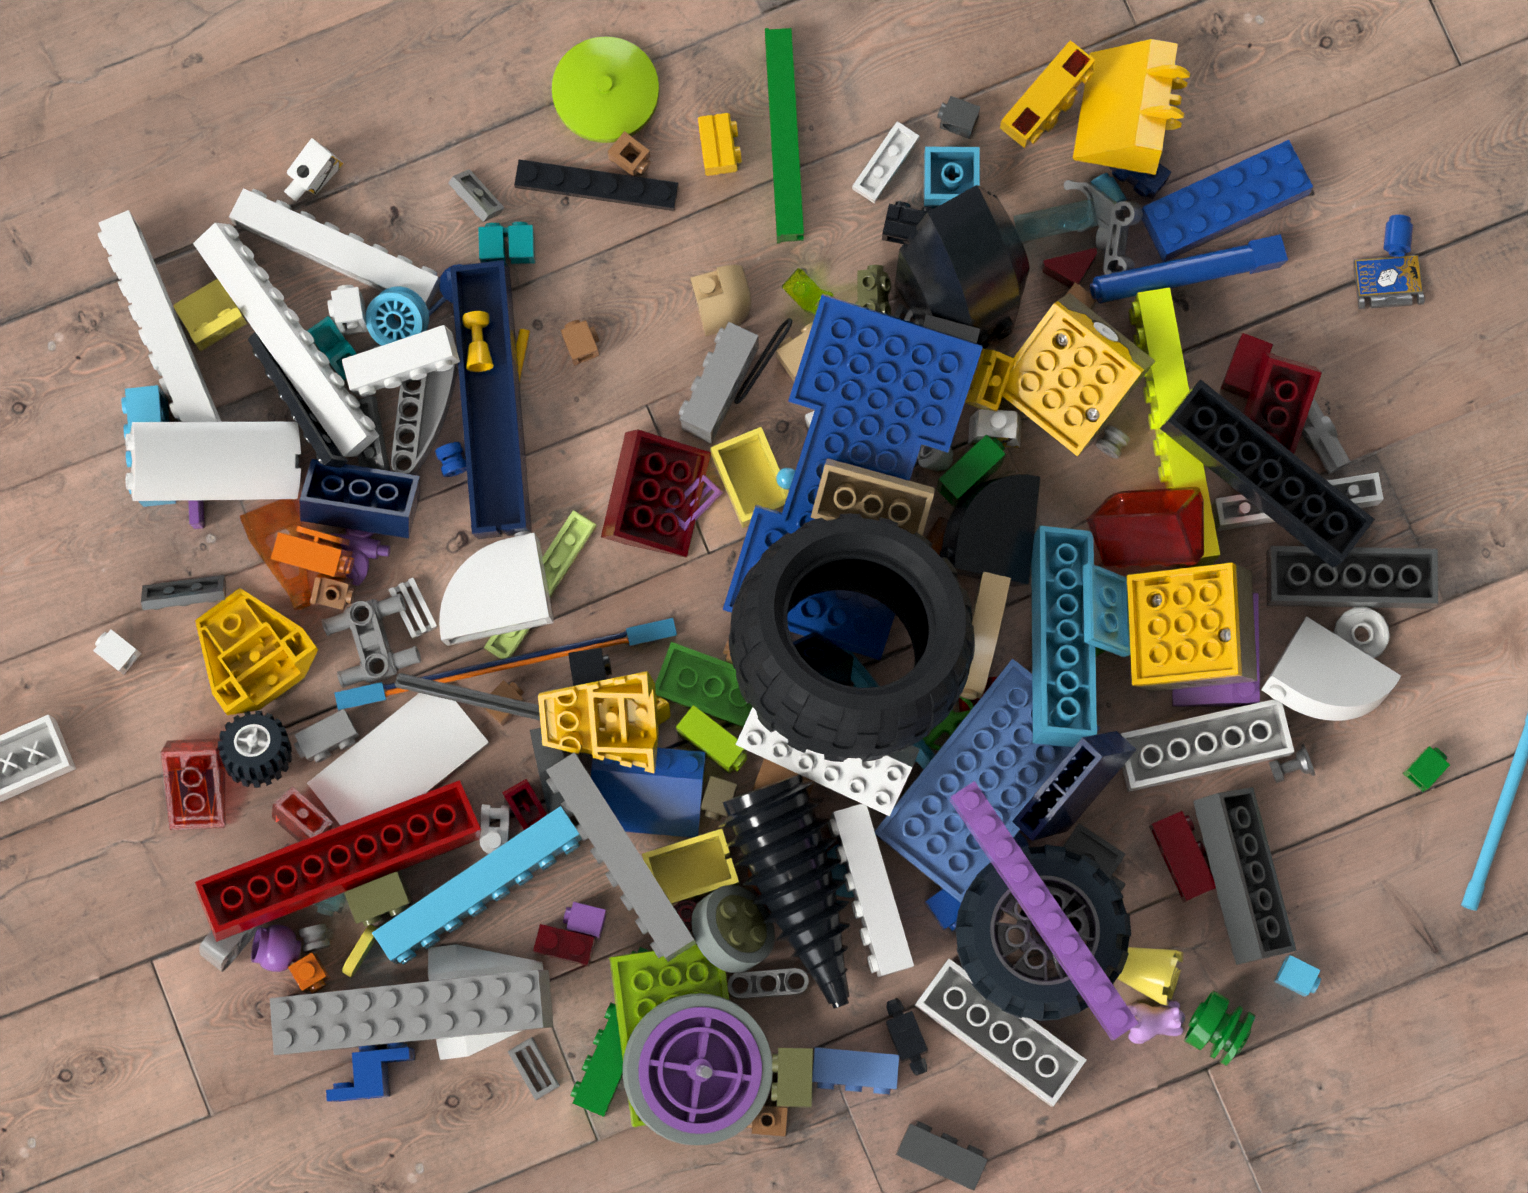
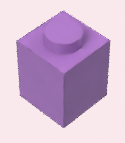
(585, 919)

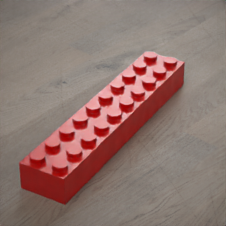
(337, 860)

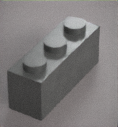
(942, 1155)

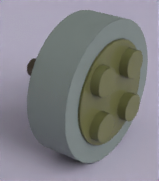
(732, 929)

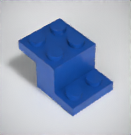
(370, 1073)

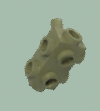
(873, 289)

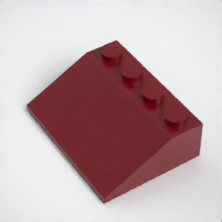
(646, 484)

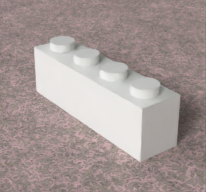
(401, 361)

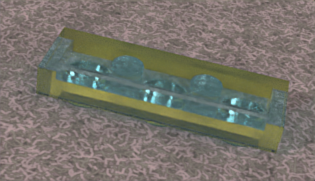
(1056, 220)

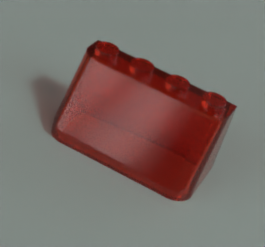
(1150, 527)

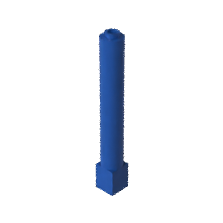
(1253, 257)

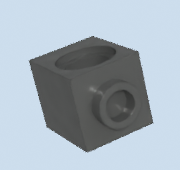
(958, 116)

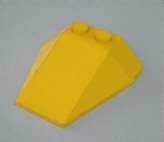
(251, 652)

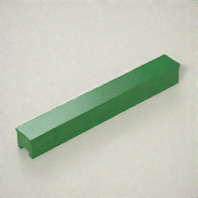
(784, 135)

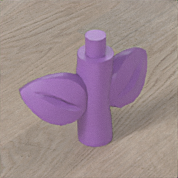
(362, 548)

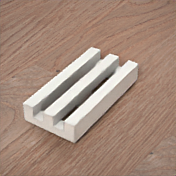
(423, 629)

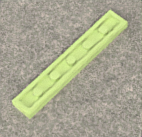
(556, 564)

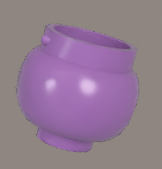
(275, 948)

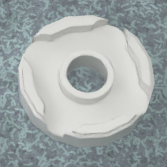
(1372, 622)

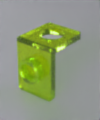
(804, 291)

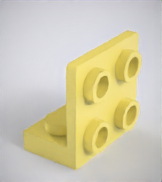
(209, 314)

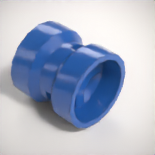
(451, 459)

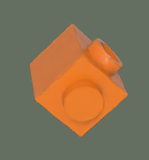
(309, 973)

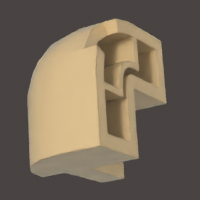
(722, 297)

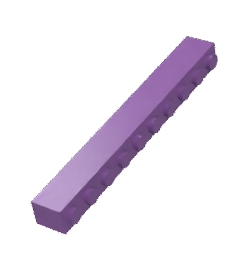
(1043, 911)

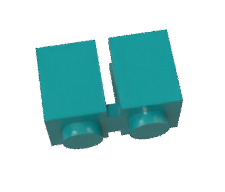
(520, 243)

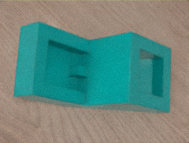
(332, 344)

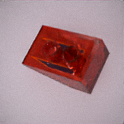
(194, 784)

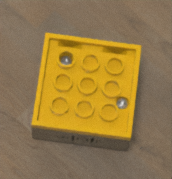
(1074, 373)
(1192, 627)

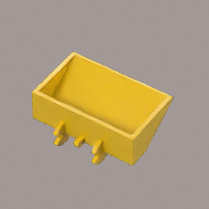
(1129, 106)

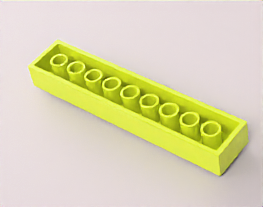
(1164, 390)

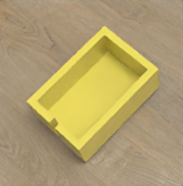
(749, 474)
(692, 867)

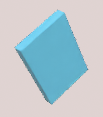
(1106, 610)

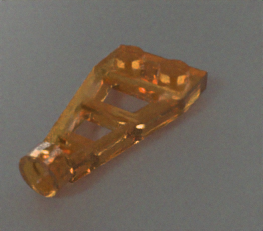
(270, 520)

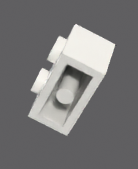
(348, 310)

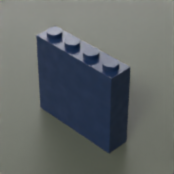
(1074, 785)

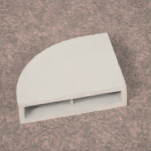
(497, 592)
(1328, 676)

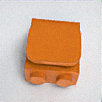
(315, 552)

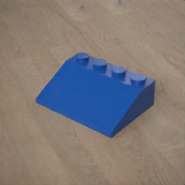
(657, 801)

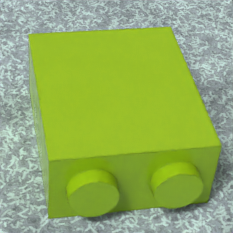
(712, 739)

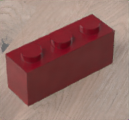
(1183, 855)

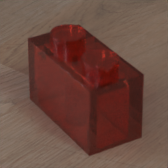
(299, 816)

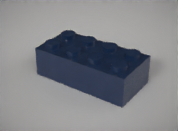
(360, 499)

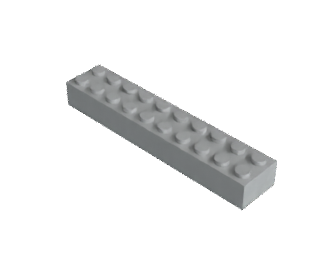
(411, 1012)

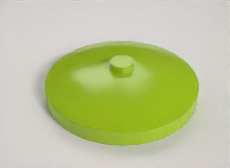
(605, 89)

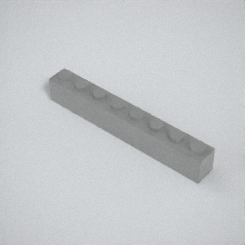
(620, 857)

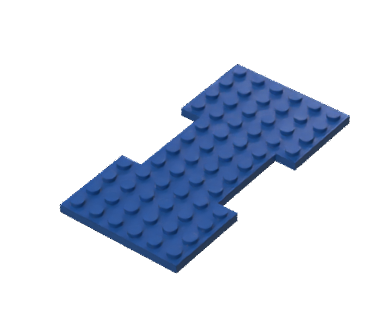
(875, 398)

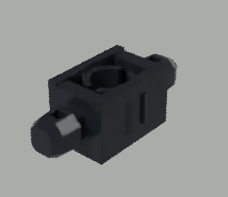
(906, 1036)

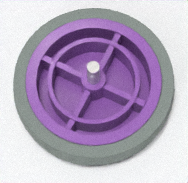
(697, 1069)

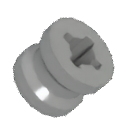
(1112, 442)
(314, 938)

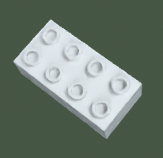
(32, 756)

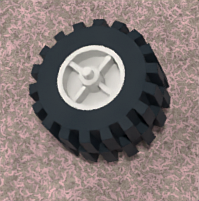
(255, 749)

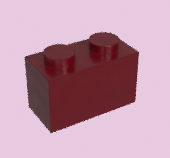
(1245, 364)
(564, 945)

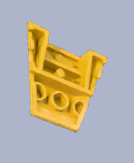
(604, 719)

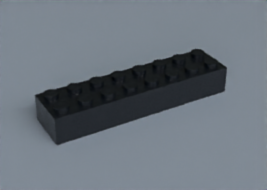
(1267, 474)

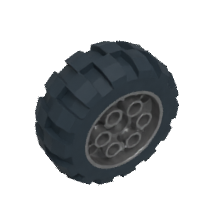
(985, 943)

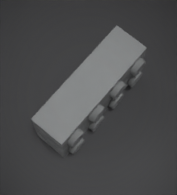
(719, 383)

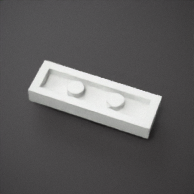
(885, 162)

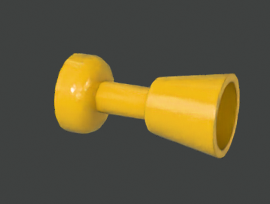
(478, 351)

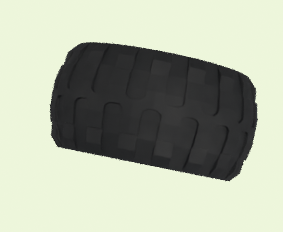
(876, 562)

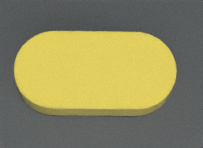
(359, 952)

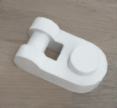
(494, 837)

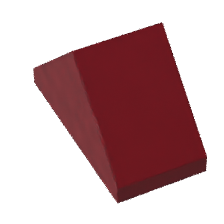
(1069, 267)
(524, 804)

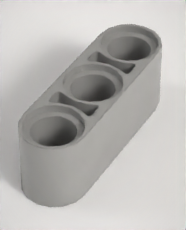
(782, 987)

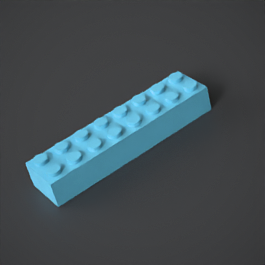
(1060, 659)
(477, 886)

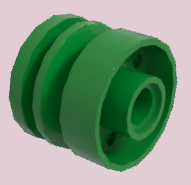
(1216, 1026)

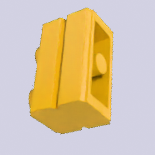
(718, 144)
(989, 380)

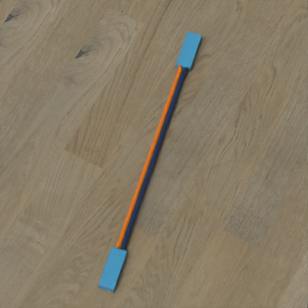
(635, 634)

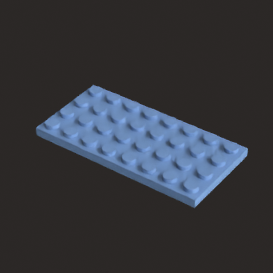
(994, 751)

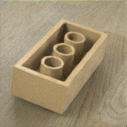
(872, 495)

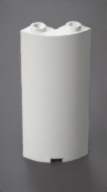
(213, 460)

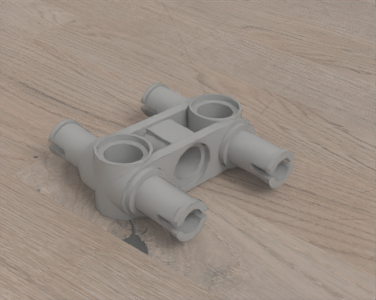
(371, 640)

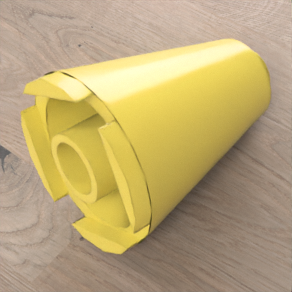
(1152, 972)

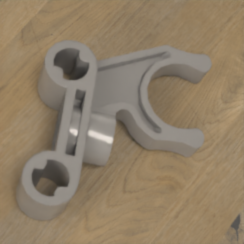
(1112, 225)

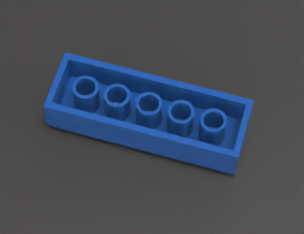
(1226, 200)

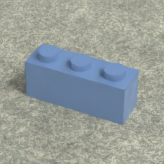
(855, 1070)

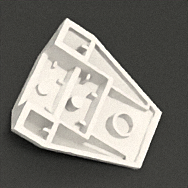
(462, 962)

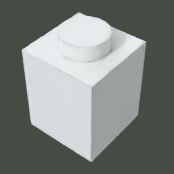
(116, 651)

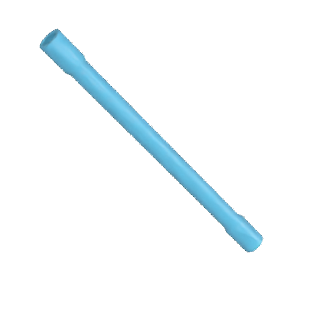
(1477, 883)

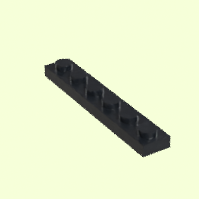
(596, 185)
(314, 433)

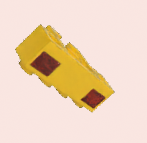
(1048, 95)

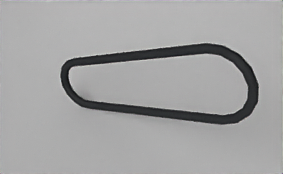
(738, 399)

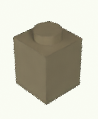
(716, 793)

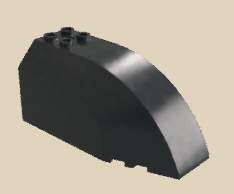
(965, 265)

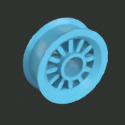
(390, 303)

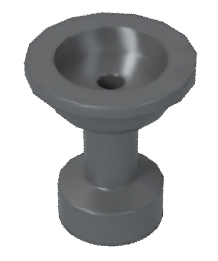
(1301, 762)

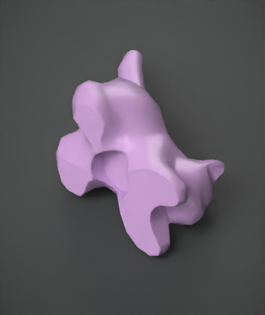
(1155, 1021)

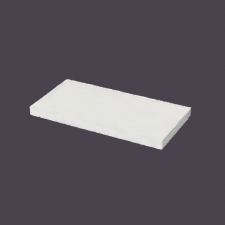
(399, 759)

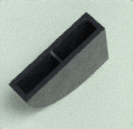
(994, 529)

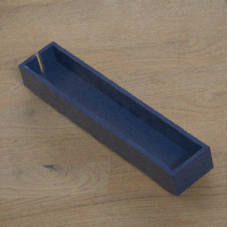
(491, 404)

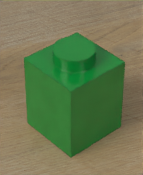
(1427, 768)

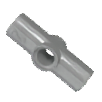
(1322, 436)

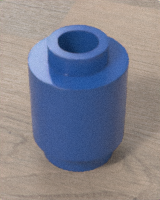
(1398, 235)

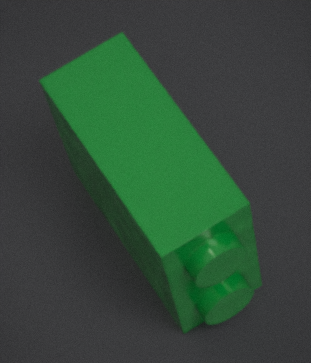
(971, 469)

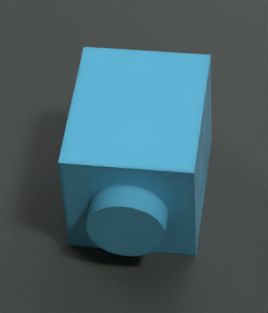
(1298, 976)

